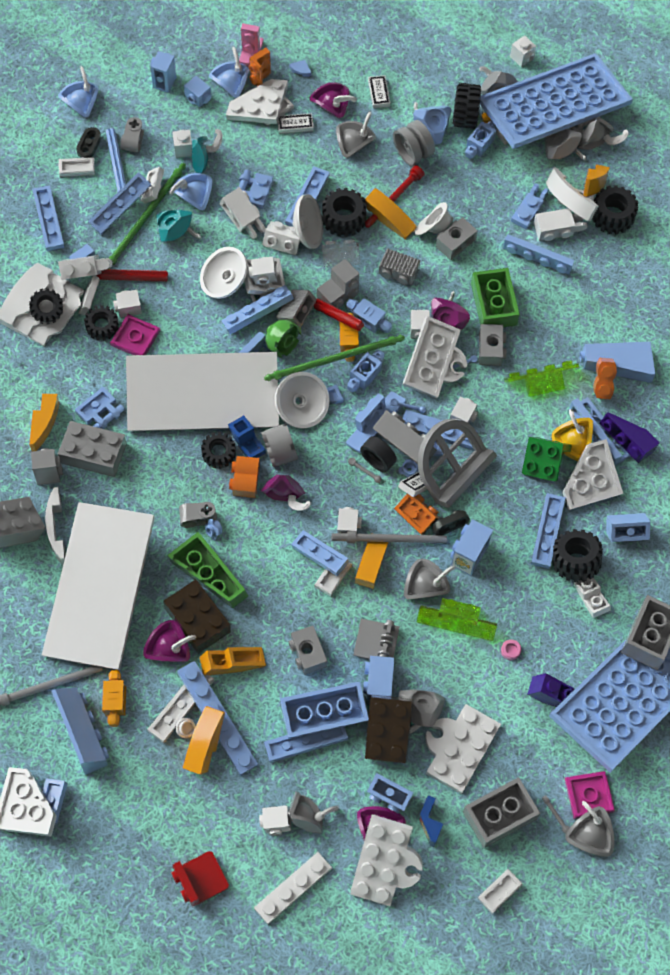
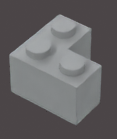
(341, 286)

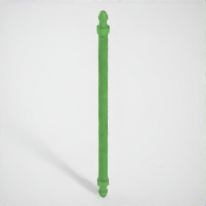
(176, 174)
(332, 358)

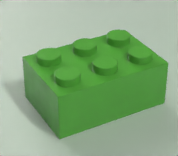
(495, 297)

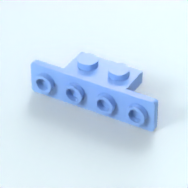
(369, 416)

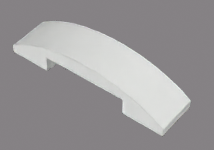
(570, 196)
(54, 506)

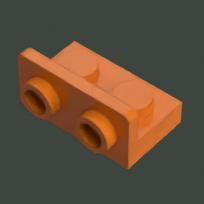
(259, 66)
(417, 512)

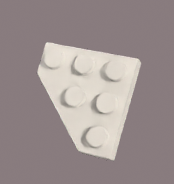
(259, 104)
(593, 477)
(24, 805)

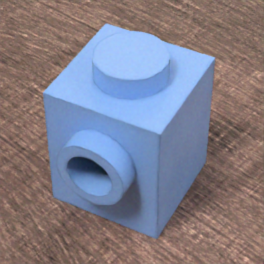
(197, 91)

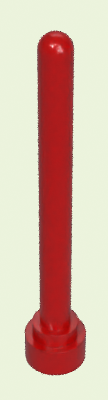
(415, 174)

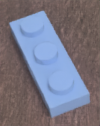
(320, 553)

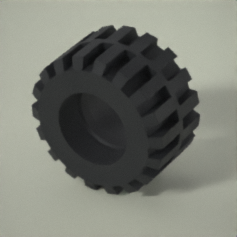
(466, 105)
(617, 198)
(344, 223)
(577, 543)

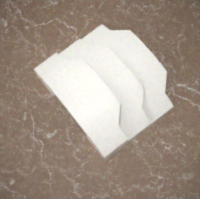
(16, 311)

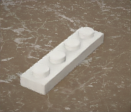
(175, 710)
(292, 888)

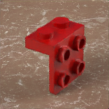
(200, 878)

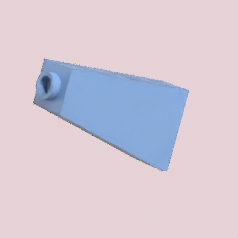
(632, 359)

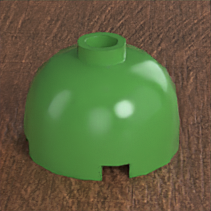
(282, 337)

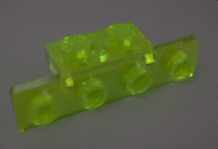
(545, 380)
(457, 618)

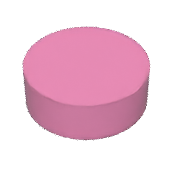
(511, 650)

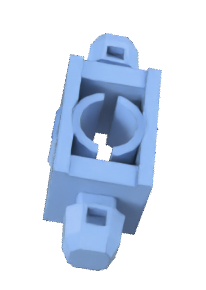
(477, 147)
(370, 315)
(368, 361)

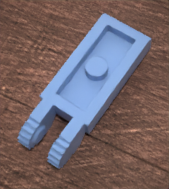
(529, 207)

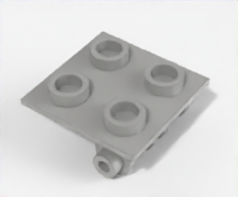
(376, 639)

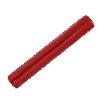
(133, 275)
(339, 315)

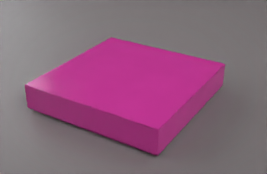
(135, 336)
(590, 788)

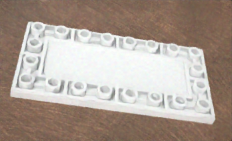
(200, 391)
(98, 586)

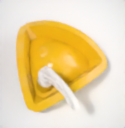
(574, 432)

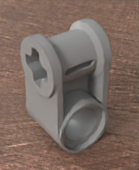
(132, 135)
(195, 514)

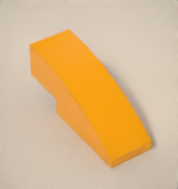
(595, 180)
(390, 213)
(43, 420)
(371, 564)
(232, 660)
(204, 741)

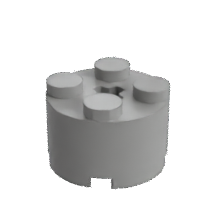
(279, 445)

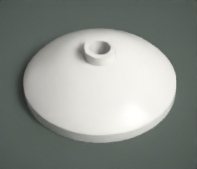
(308, 221)
(223, 272)
(312, 396)

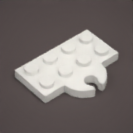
(434, 358)
(460, 747)
(385, 861)

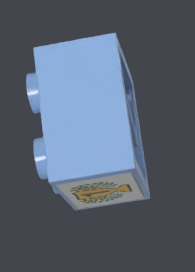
(471, 546)

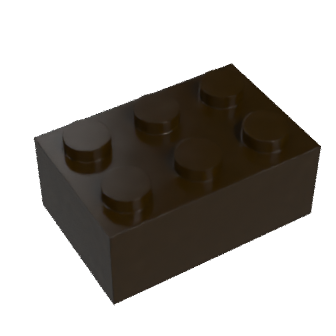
(197, 616)
(389, 728)

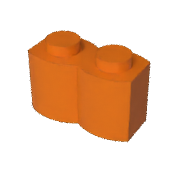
(606, 373)
(245, 476)

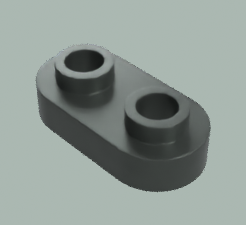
(88, 144)
(450, 523)

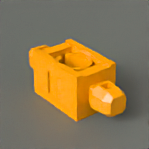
(348, 339)
(114, 698)

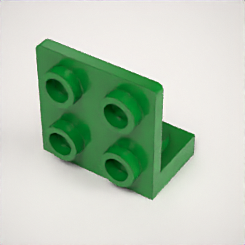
(544, 458)

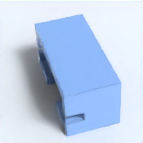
(85, 251)

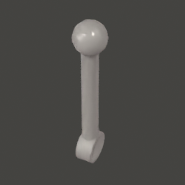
(352, 461)
(564, 827)

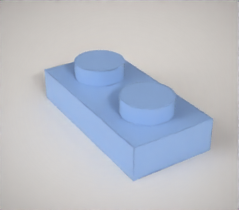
(54, 792)

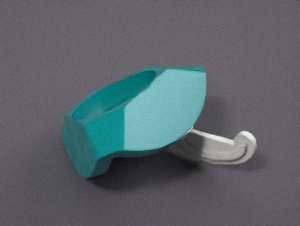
(199, 151)
(174, 224)

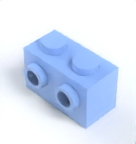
(163, 71)
(628, 527)
(379, 676)
(389, 792)

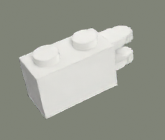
(242, 212)
(557, 224)
(83, 266)

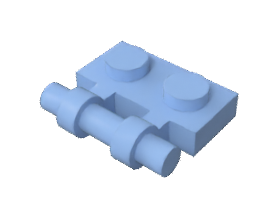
(259, 188)
(97, 404)

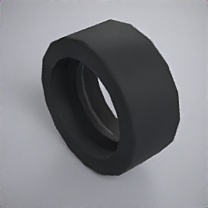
(378, 454)

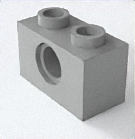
(450, 246)
(491, 335)
(308, 639)

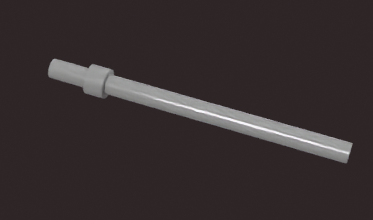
(352, 537)
(5, 698)

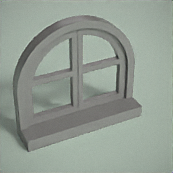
(464, 474)

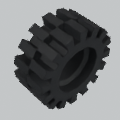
(46, 295)
(101, 313)
(222, 440)

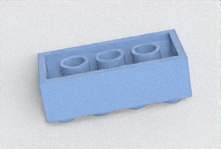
(323, 709)
(80, 729)

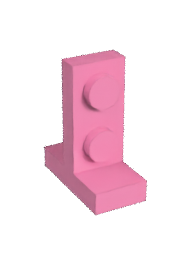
(250, 42)

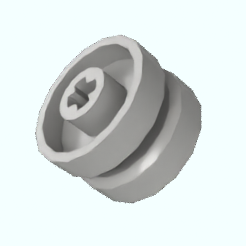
(414, 142)

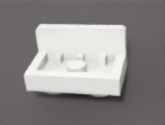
(281, 238)

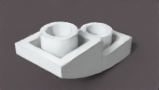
(592, 597)

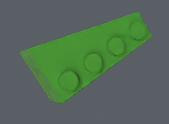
(203, 564)

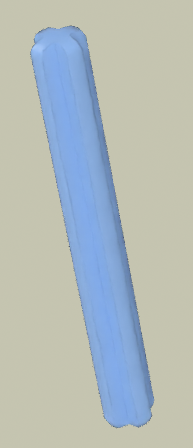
(115, 158)

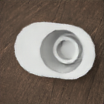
(436, 221)

